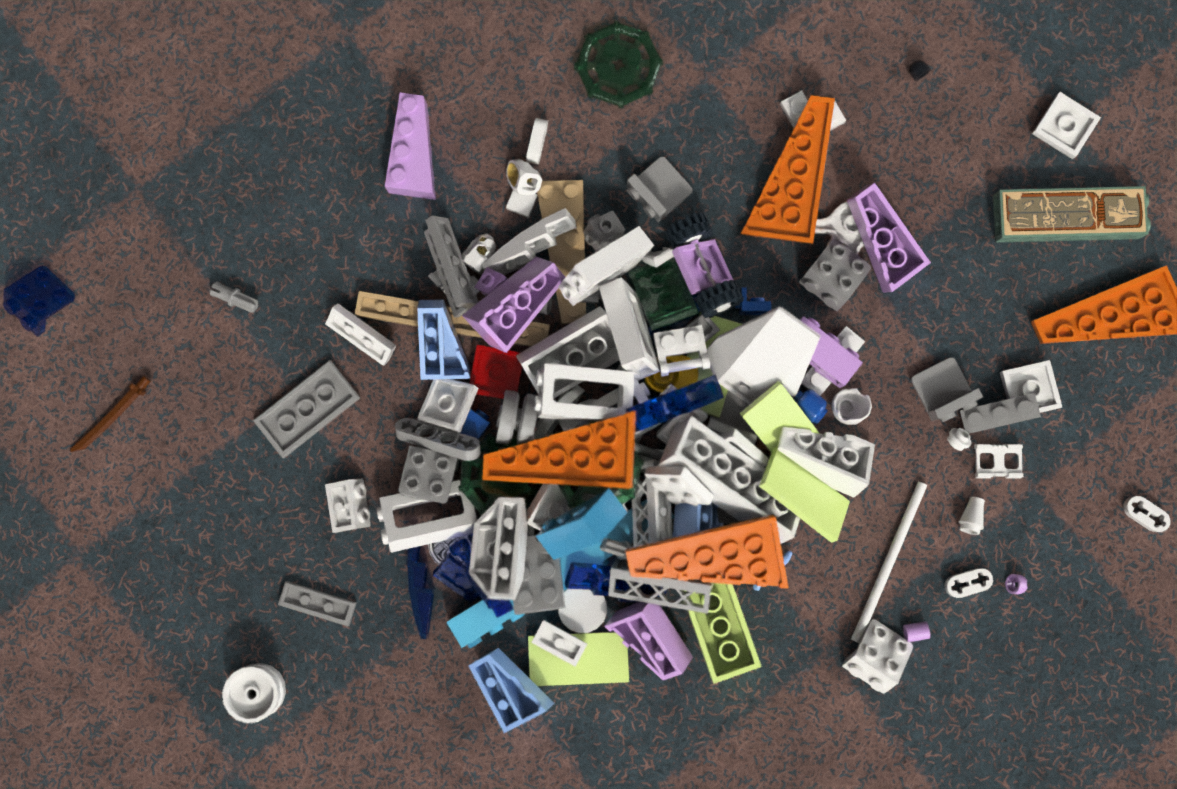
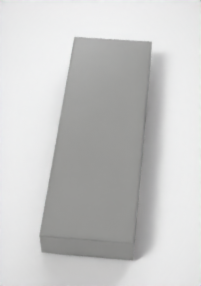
(317, 603)

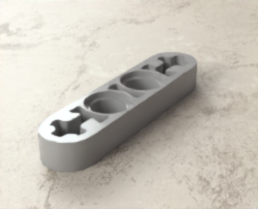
(462, 447)

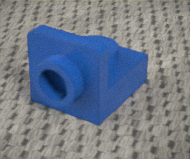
(755, 306)

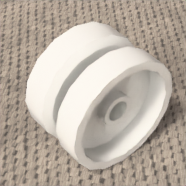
(239, 697)

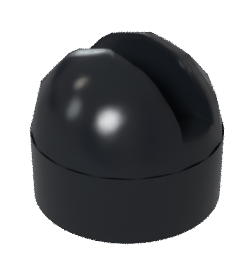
(919, 70)

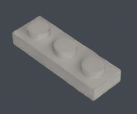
(1000, 413)

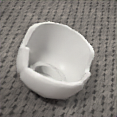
(851, 406)

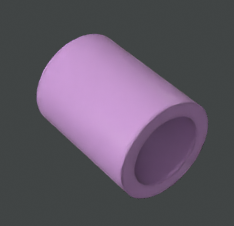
(916, 631)

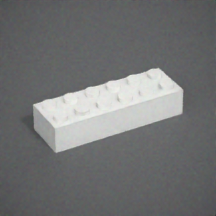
(726, 474)

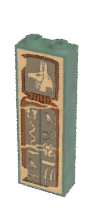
(1071, 214)

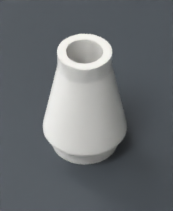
(973, 516)

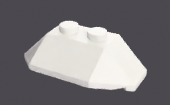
(500, 548)

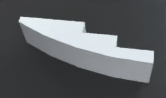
(526, 244)

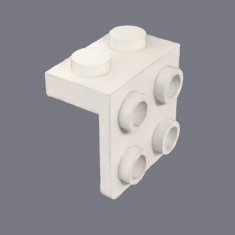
(879, 657)

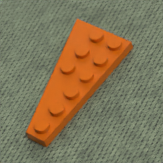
(793, 191)
(1129, 310)
(726, 554)

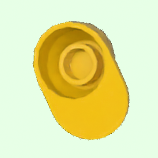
(677, 379)

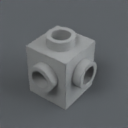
(603, 230)

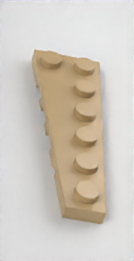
(570, 245)

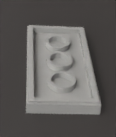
(306, 409)

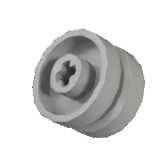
(516, 419)

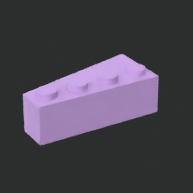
(410, 154)
(886, 239)
(515, 303)

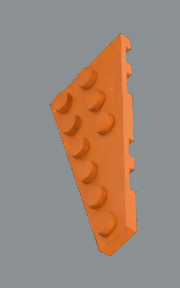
(582, 456)

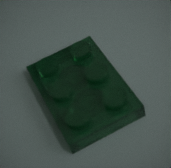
(663, 293)

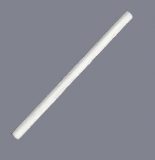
(889, 562)

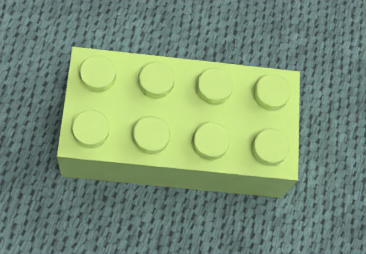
(723, 634)

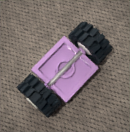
(703, 265)

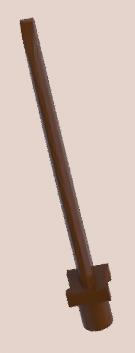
(136, 390)

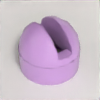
(1010, 584)

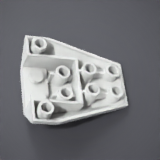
(762, 353)

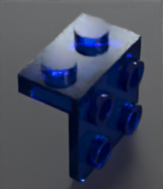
(36, 298)

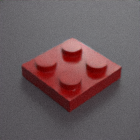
(495, 371)

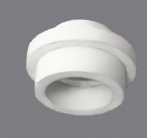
(959, 438)

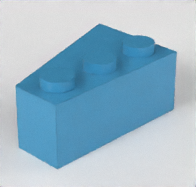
(581, 525)

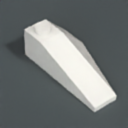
(836, 460)

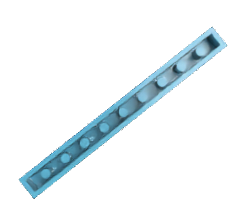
(478, 620)

